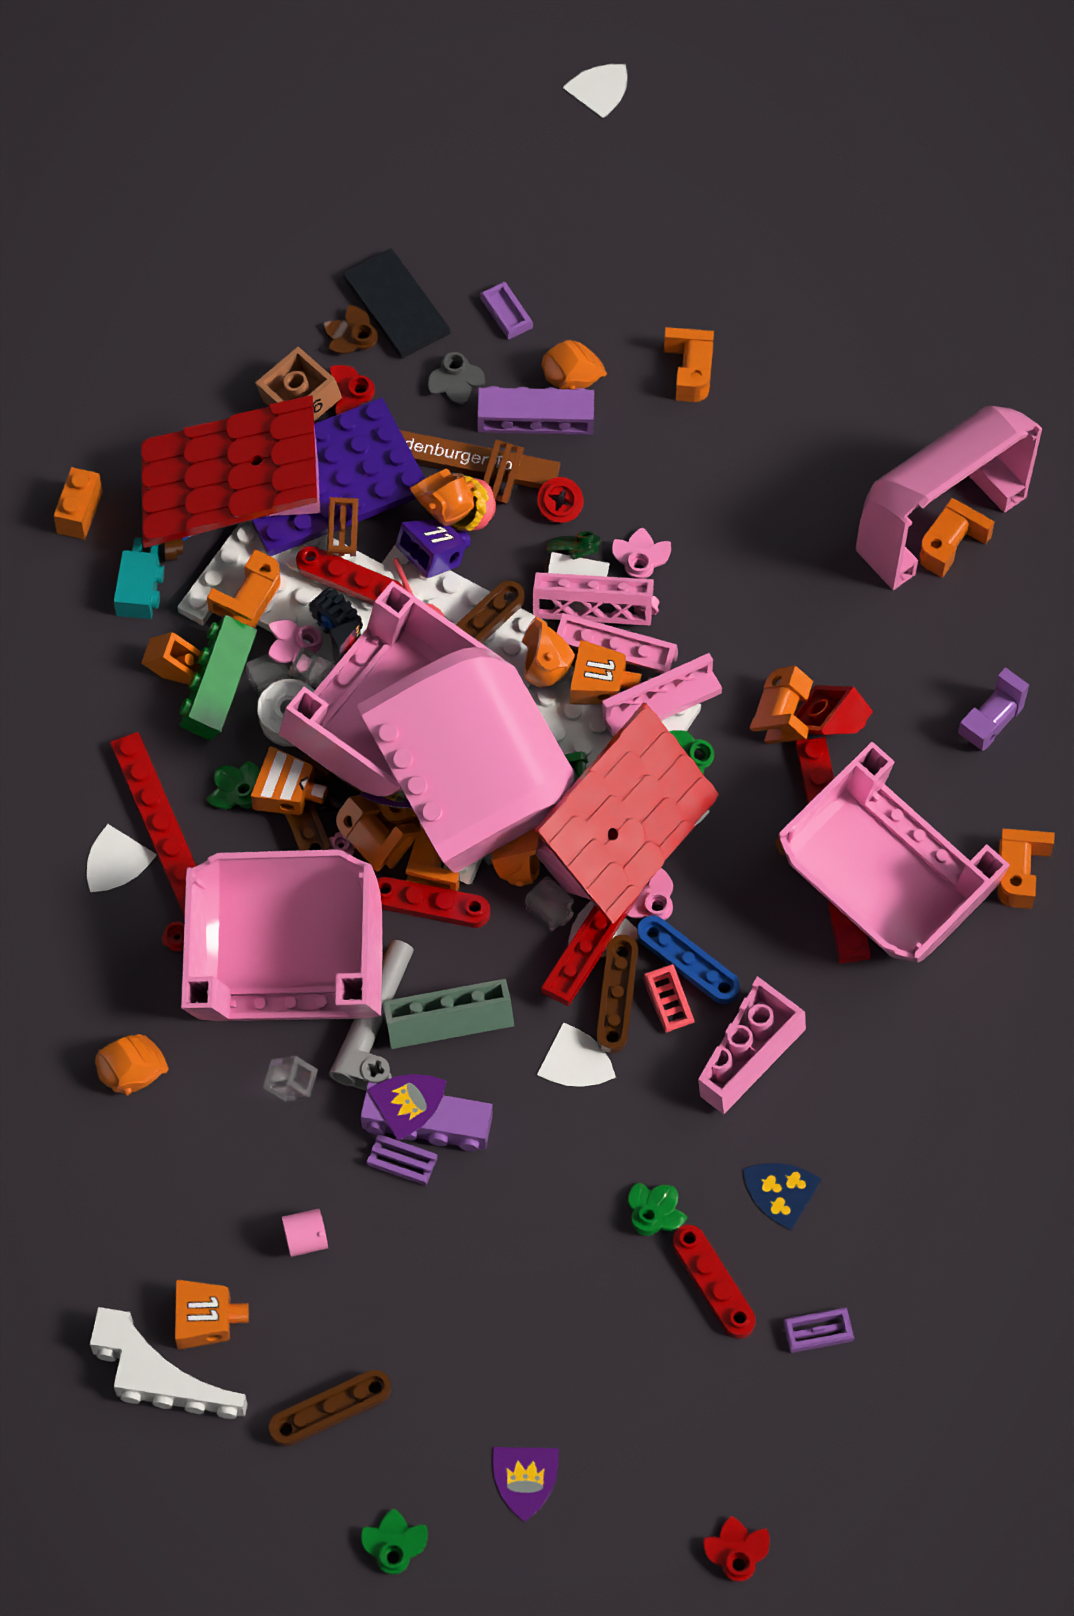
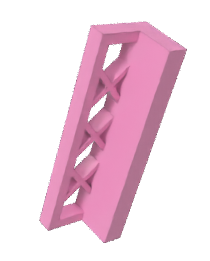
(567, 588)
(639, 649)
(665, 693)

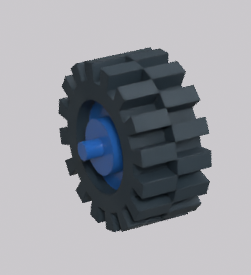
(332, 610)

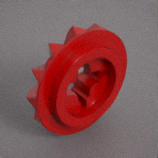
(572, 495)

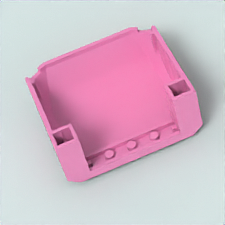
(990, 447)
(397, 642)
(469, 753)
(886, 861)
(282, 937)

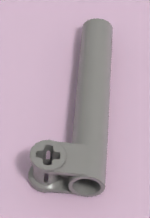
(354, 1063)

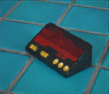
(343, 638)

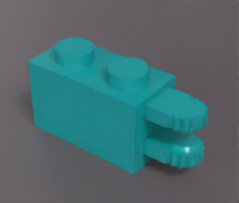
(138, 582)

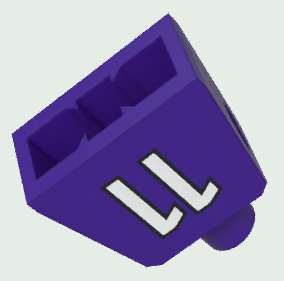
(432, 546)

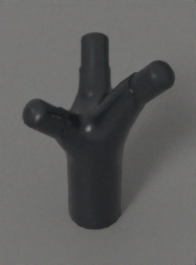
(331, 804)

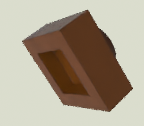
(322, 774)

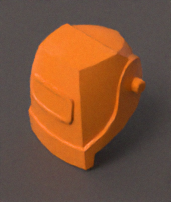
(572, 366)
(445, 496)
(546, 656)
(517, 859)
(130, 1064)

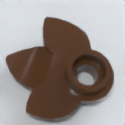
(348, 331)

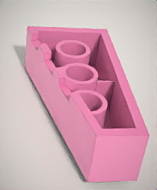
(750, 1045)

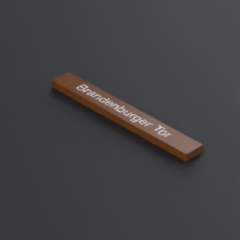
(474, 459)

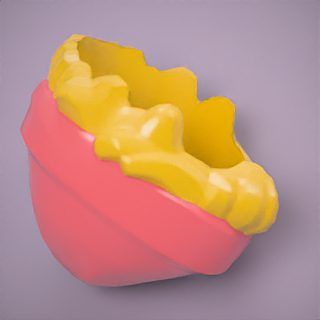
(483, 509)

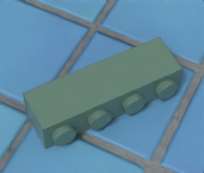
(448, 1013)

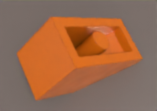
(171, 657)

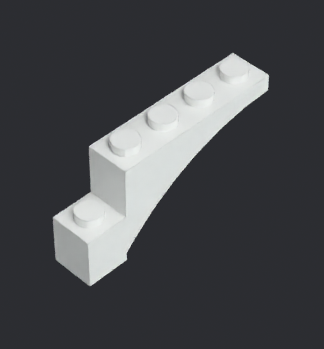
(150, 1377)

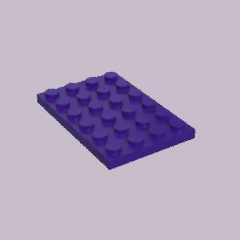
(359, 458)

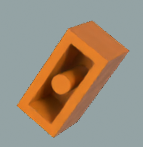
(78, 503)

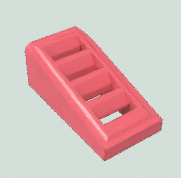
(668, 972)

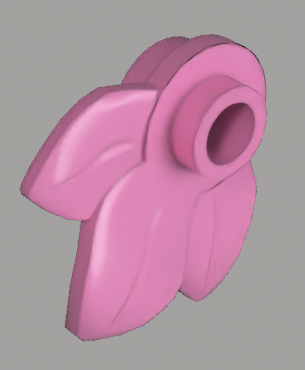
(641, 551)
(291, 639)
(655, 893)

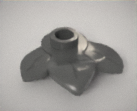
(456, 382)

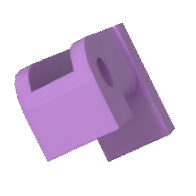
(1007, 701)

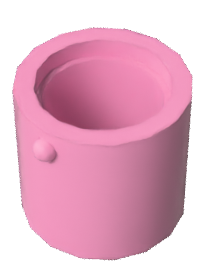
(305, 1232)

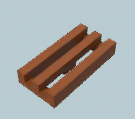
(513, 472)
(342, 549)

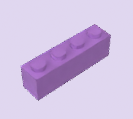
(535, 411)
(454, 1122)

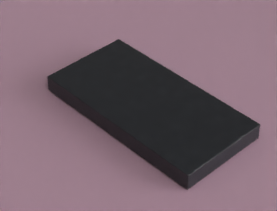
(396, 303)

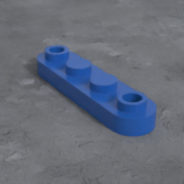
(688, 959)

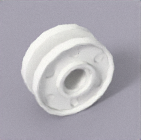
(273, 705)

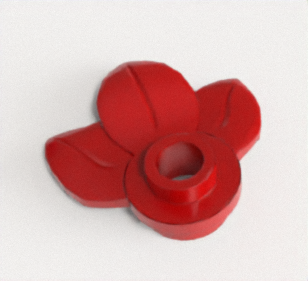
(348, 383)
(737, 1545)

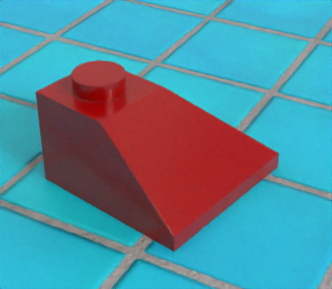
(834, 710)

